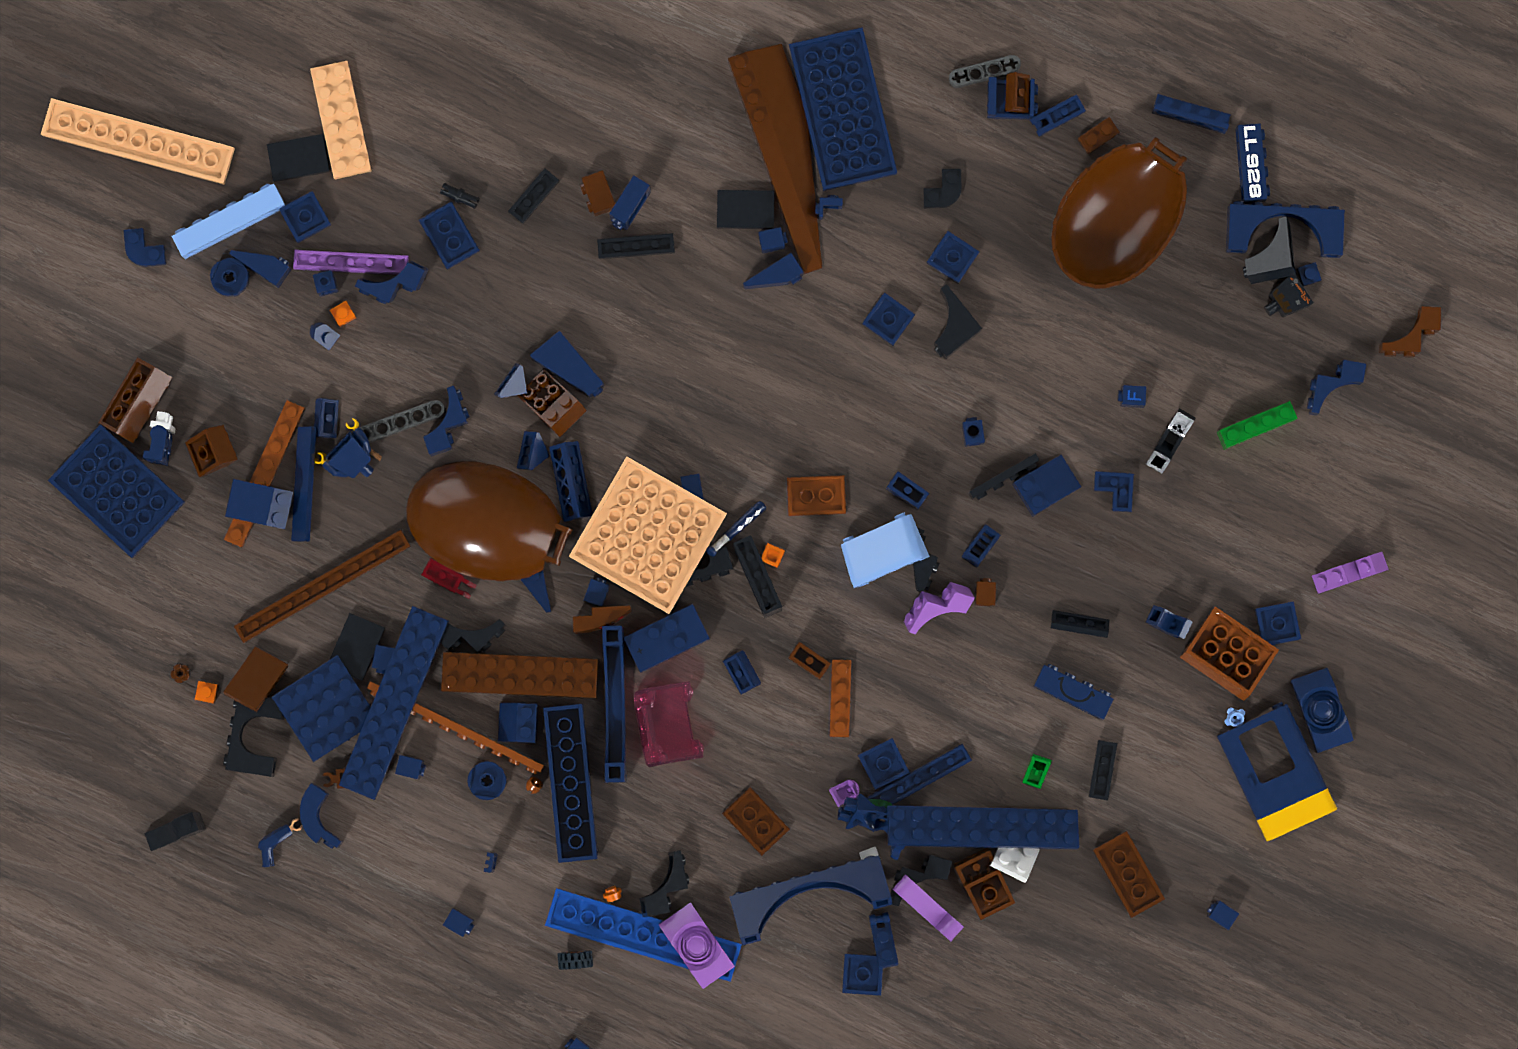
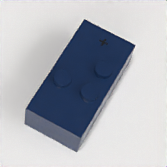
(666, 638)

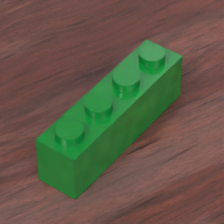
(1257, 425)

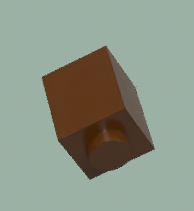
(985, 592)

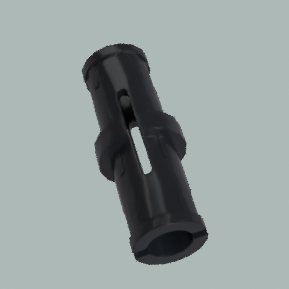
(459, 195)

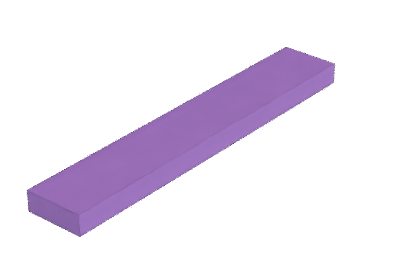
(349, 262)

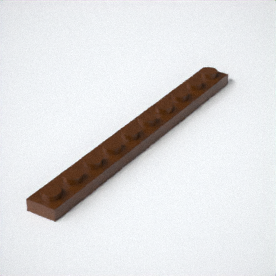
(322, 586)

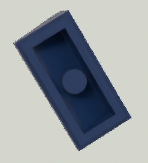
(326, 418)
(742, 672)

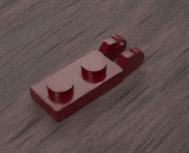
(446, 577)

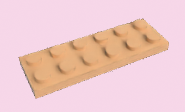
(340, 120)

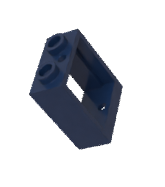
(629, 203)

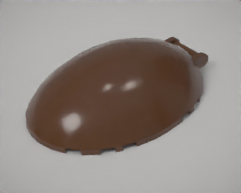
(1119, 215)
(484, 521)

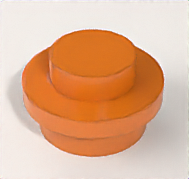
(612, 894)

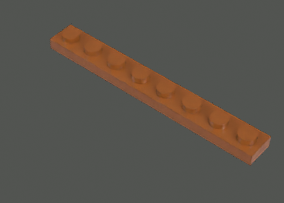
(268, 464)

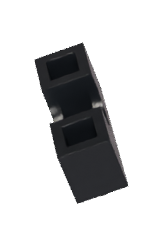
(718, 564)

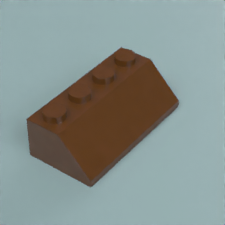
(135, 400)

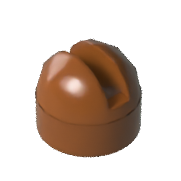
(534, 785)

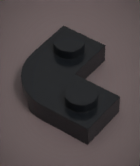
(946, 195)

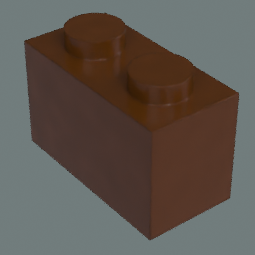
(598, 193)
(809, 661)

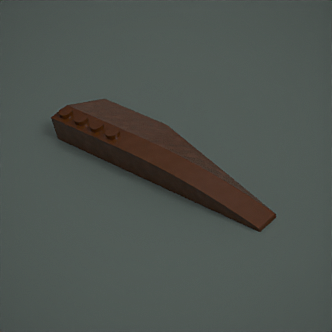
(783, 141)

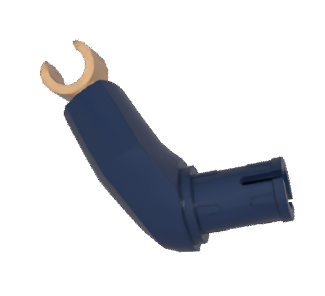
(272, 839)

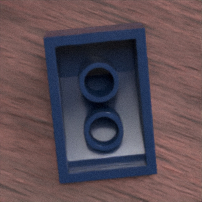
(1046, 485)
(258, 504)

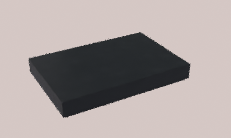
(298, 158)
(745, 209)
(357, 645)

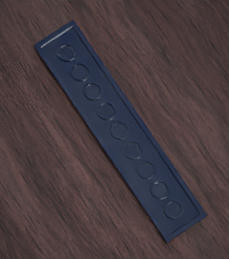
(393, 703)
(982, 827)

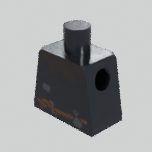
(1288, 298)

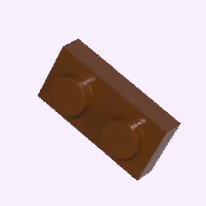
(1098, 135)

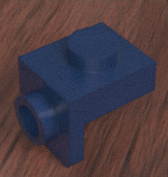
(830, 202)

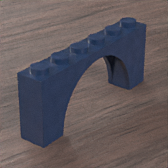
(1324, 223)

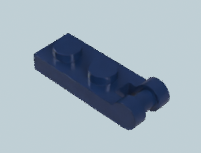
(1058, 115)
(883, 941)

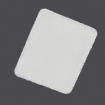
(869, 852)

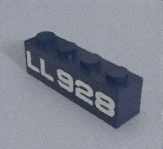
(1251, 163)

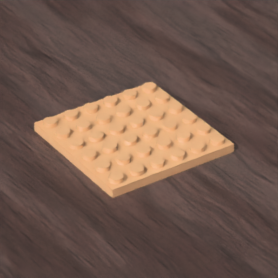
(648, 535)

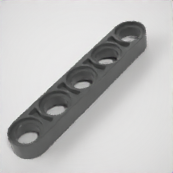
(410, 422)

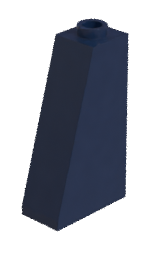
(566, 363)

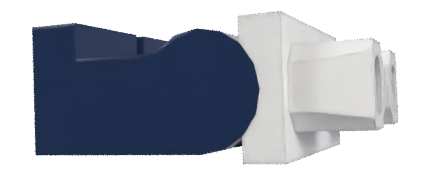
(161, 439)

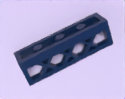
(1191, 114)
(574, 480)

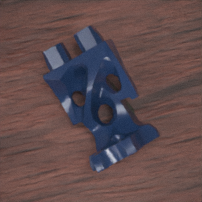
(867, 814)

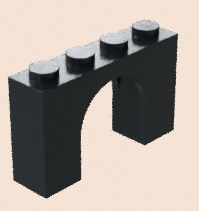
(238, 756)

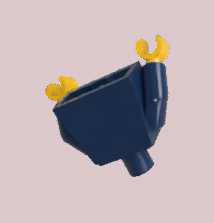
(349, 455)

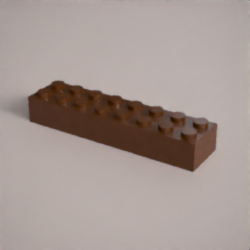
(520, 675)

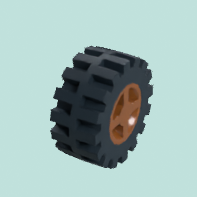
(575, 960)

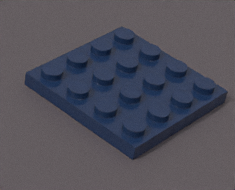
(323, 708)

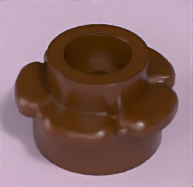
(180, 668)

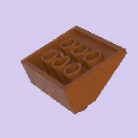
(1229, 653)

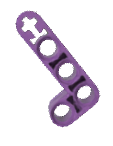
(928, 908)

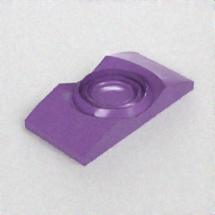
(696, 945)

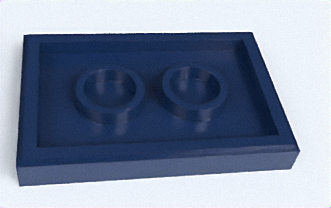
(449, 235)

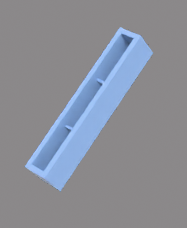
(228, 221)

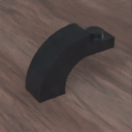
(1170, 440)

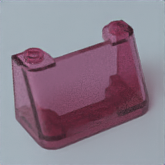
(666, 724)

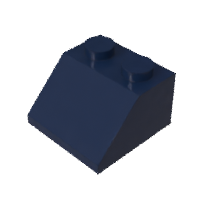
(518, 722)

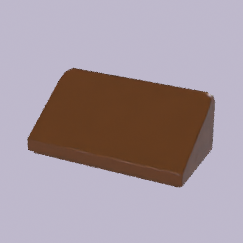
(1017, 92)

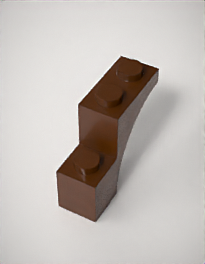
(1427, 321)

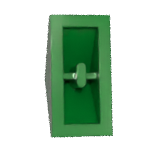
(1036, 771)

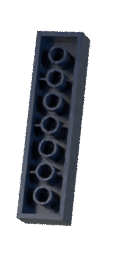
(570, 783)

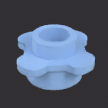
(1239, 717)

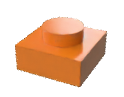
(343, 313)
(206, 692)

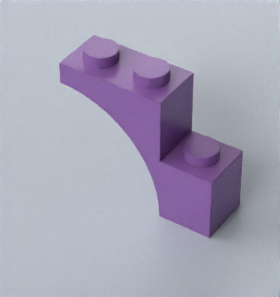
(1350, 572)
(926, 606)

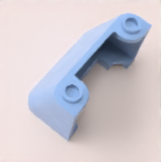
(883, 550)

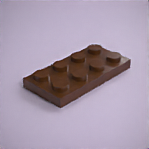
(1128, 874)

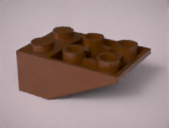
(552, 403)

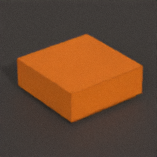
(772, 555)

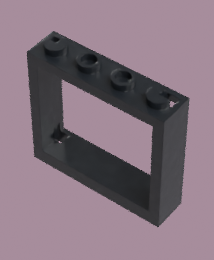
(757, 576)

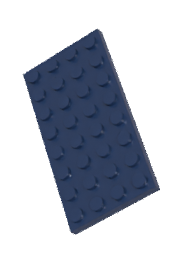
(842, 109)

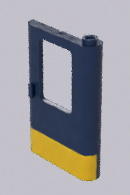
(1289, 798)

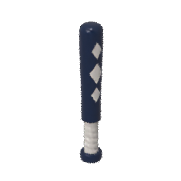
(756, 510)

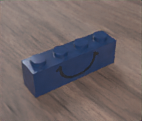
(1073, 692)

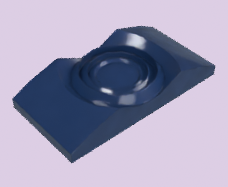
(1322, 710)

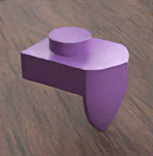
(846, 789)

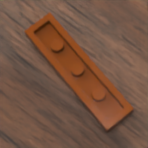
(840, 698)

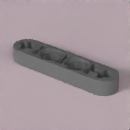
(983, 68)

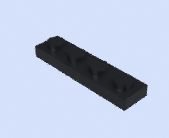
(635, 246)
(1011, 473)

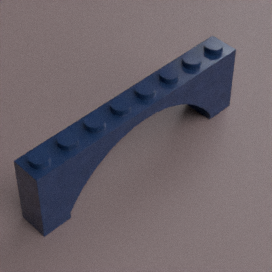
(615, 704)
(756, 906)

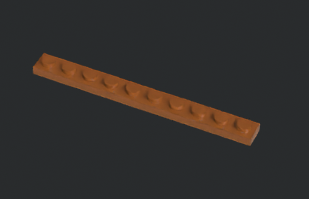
(465, 733)

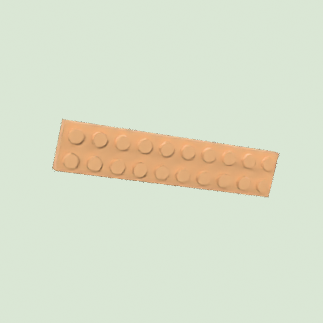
(137, 141)

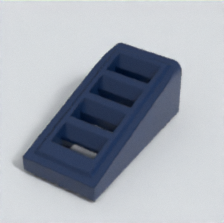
(969, 557)

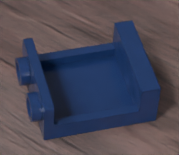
(996, 101)

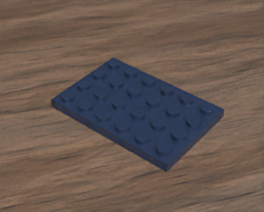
(116, 491)

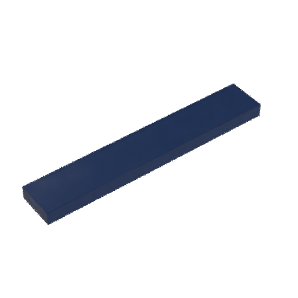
(303, 484)
(923, 776)

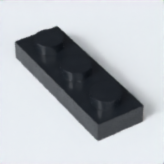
(533, 196)
(1080, 623)
(1102, 770)

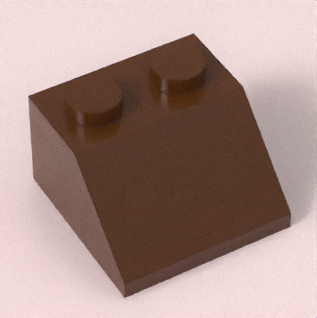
(211, 450)

